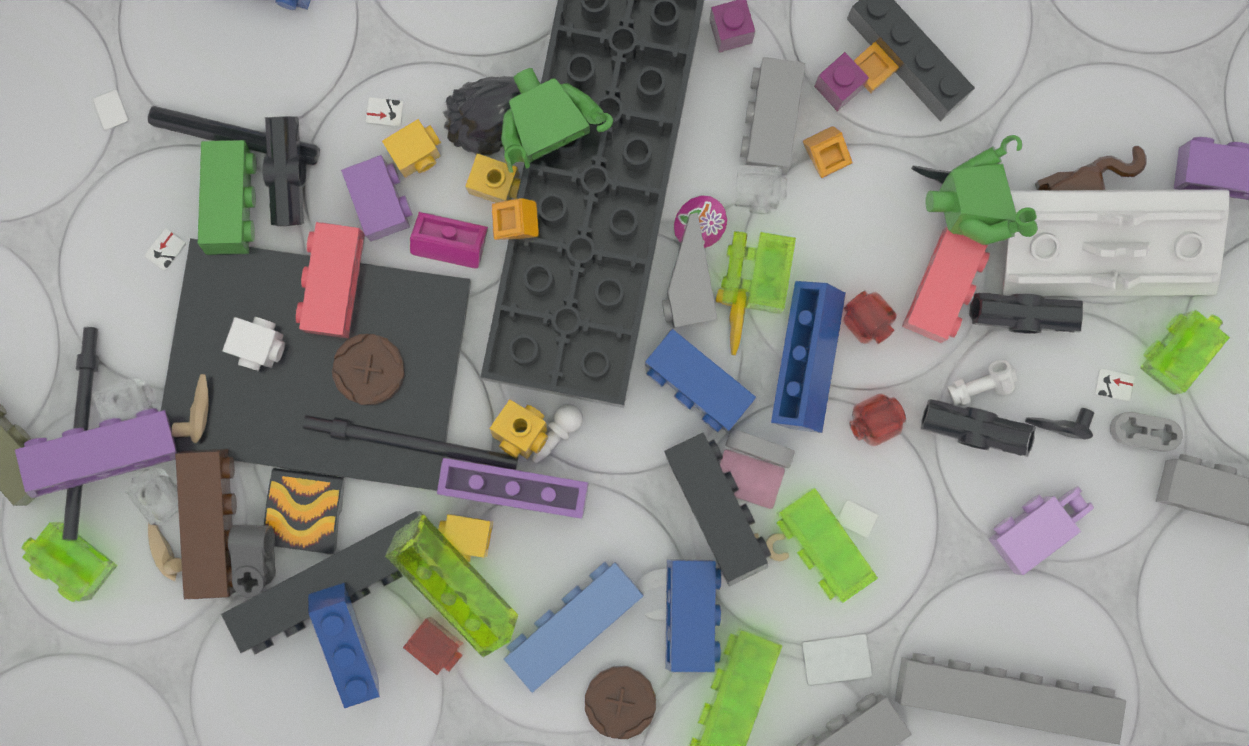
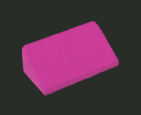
(448, 240)

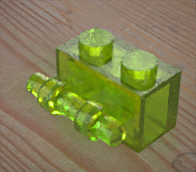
(769, 273)
(1184, 350)
(72, 565)

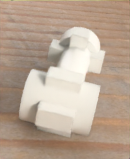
(1001, 378)

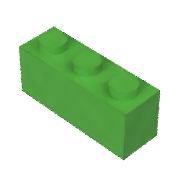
(226, 197)

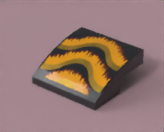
(304, 510)

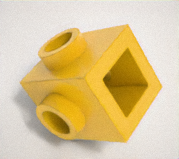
(514, 419)

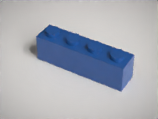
(808, 356)

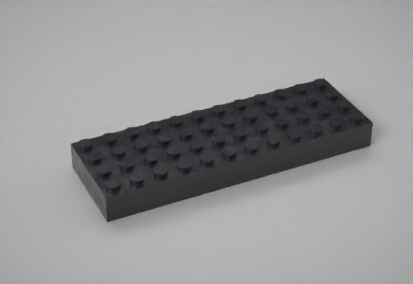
(580, 287)

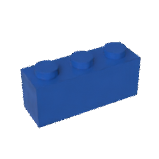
(698, 382)
(692, 615)
(343, 645)

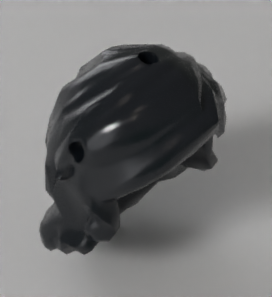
(477, 114)

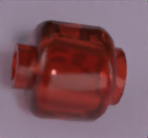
(869, 317)
(877, 419)

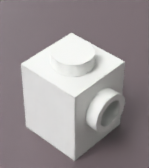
(254, 343)

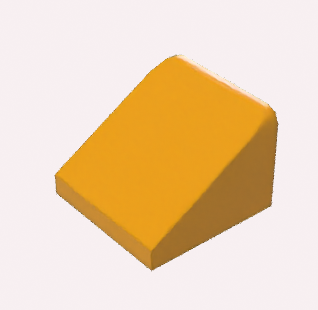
(828, 151)
(515, 219)

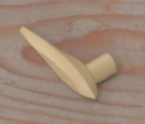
(198, 414)
(163, 553)

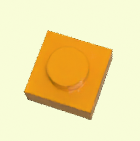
(876, 66)

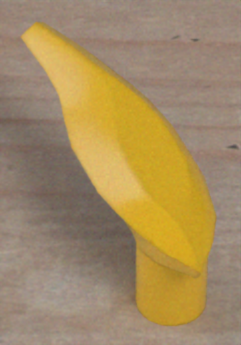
(736, 318)

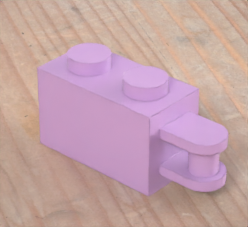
(1039, 530)

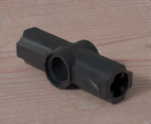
(284, 170)

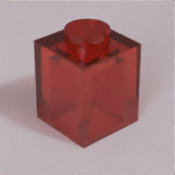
(434, 646)

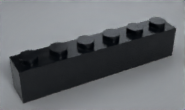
(286, 604)

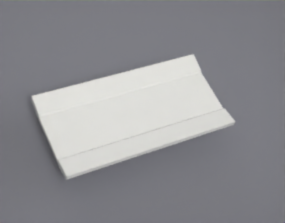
(1119, 243)

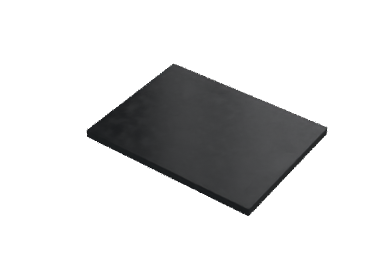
(264, 410)

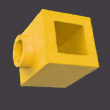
(413, 148)
(492, 180)
(467, 534)

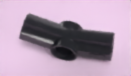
(1026, 313)
(978, 428)

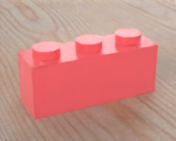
(330, 280)
(946, 286)

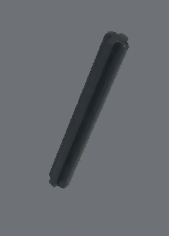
(219, 131)

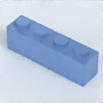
(573, 626)

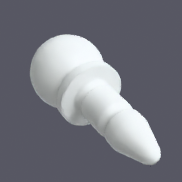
(566, 420)

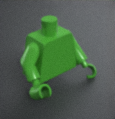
(546, 118)
(980, 201)

